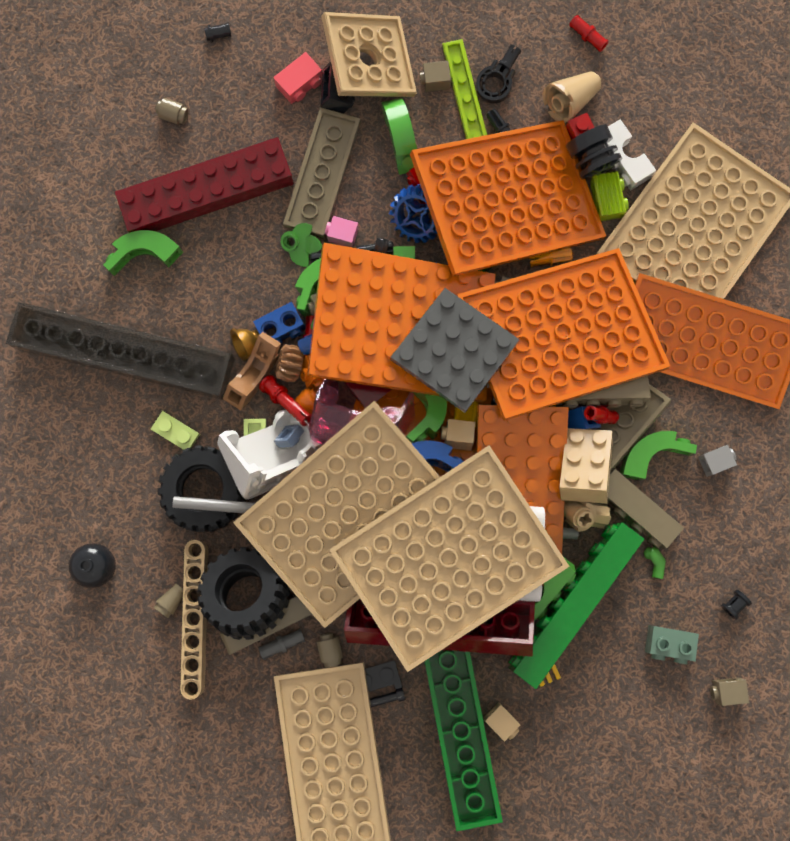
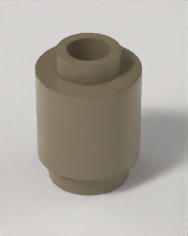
(172, 111)
(329, 650)

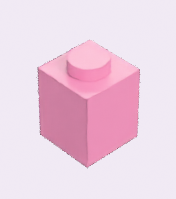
(341, 231)

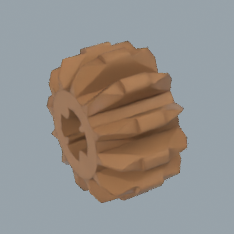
(289, 363)

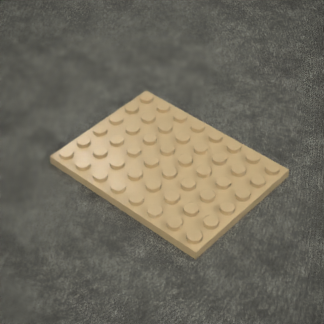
(700, 216)
(328, 499)
(448, 558)

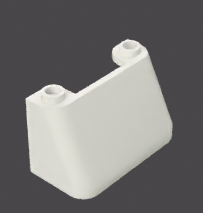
(256, 459)

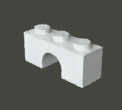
(632, 170)

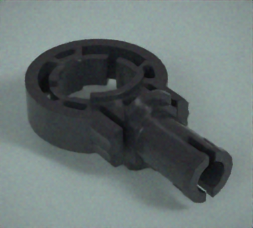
(493, 71)

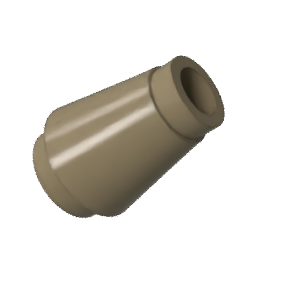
(169, 601)

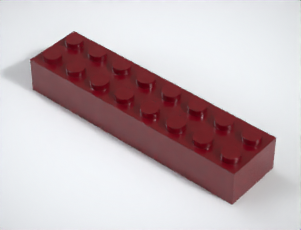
(205, 187)
(505, 633)

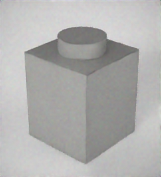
(717, 460)

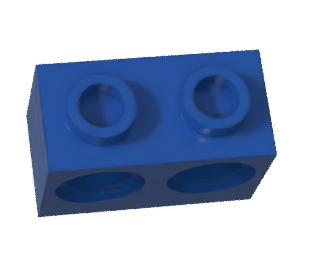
(277, 318)

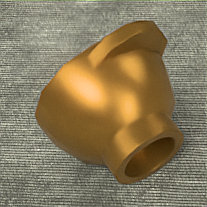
(244, 341)

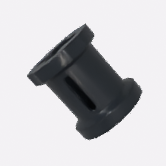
(736, 604)

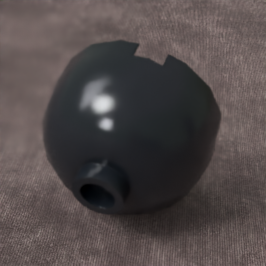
(92, 565)

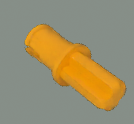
(552, 257)

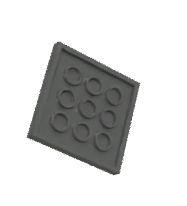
(454, 350)

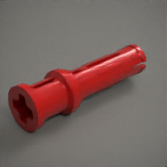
(279, 395)

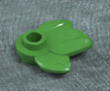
(304, 244)

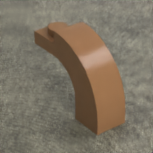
(259, 365)

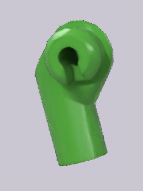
(658, 561)

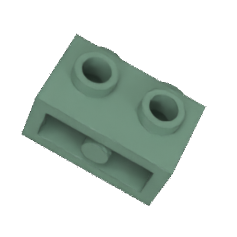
(671, 643)

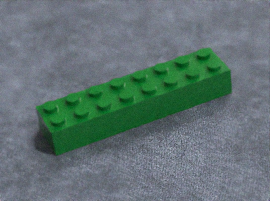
(577, 602)
(463, 740)

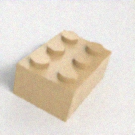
(586, 466)

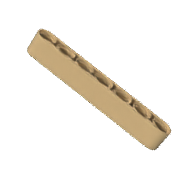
(188, 628)

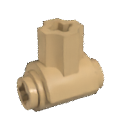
(586, 515)

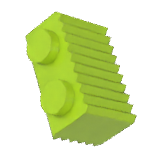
(609, 196)

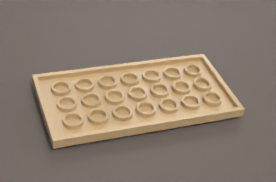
(332, 755)

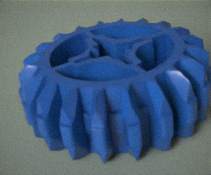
(413, 206)

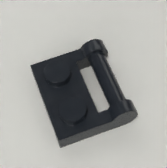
(383, 676)

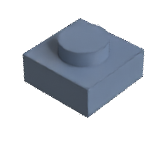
(289, 436)

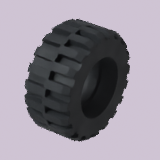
(173, 483)
(220, 579)

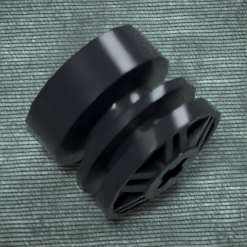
(593, 150)

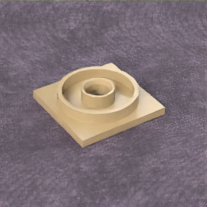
(380, 39)

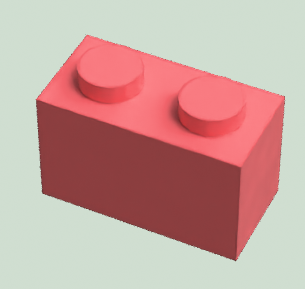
(298, 78)

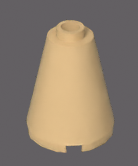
(570, 95)

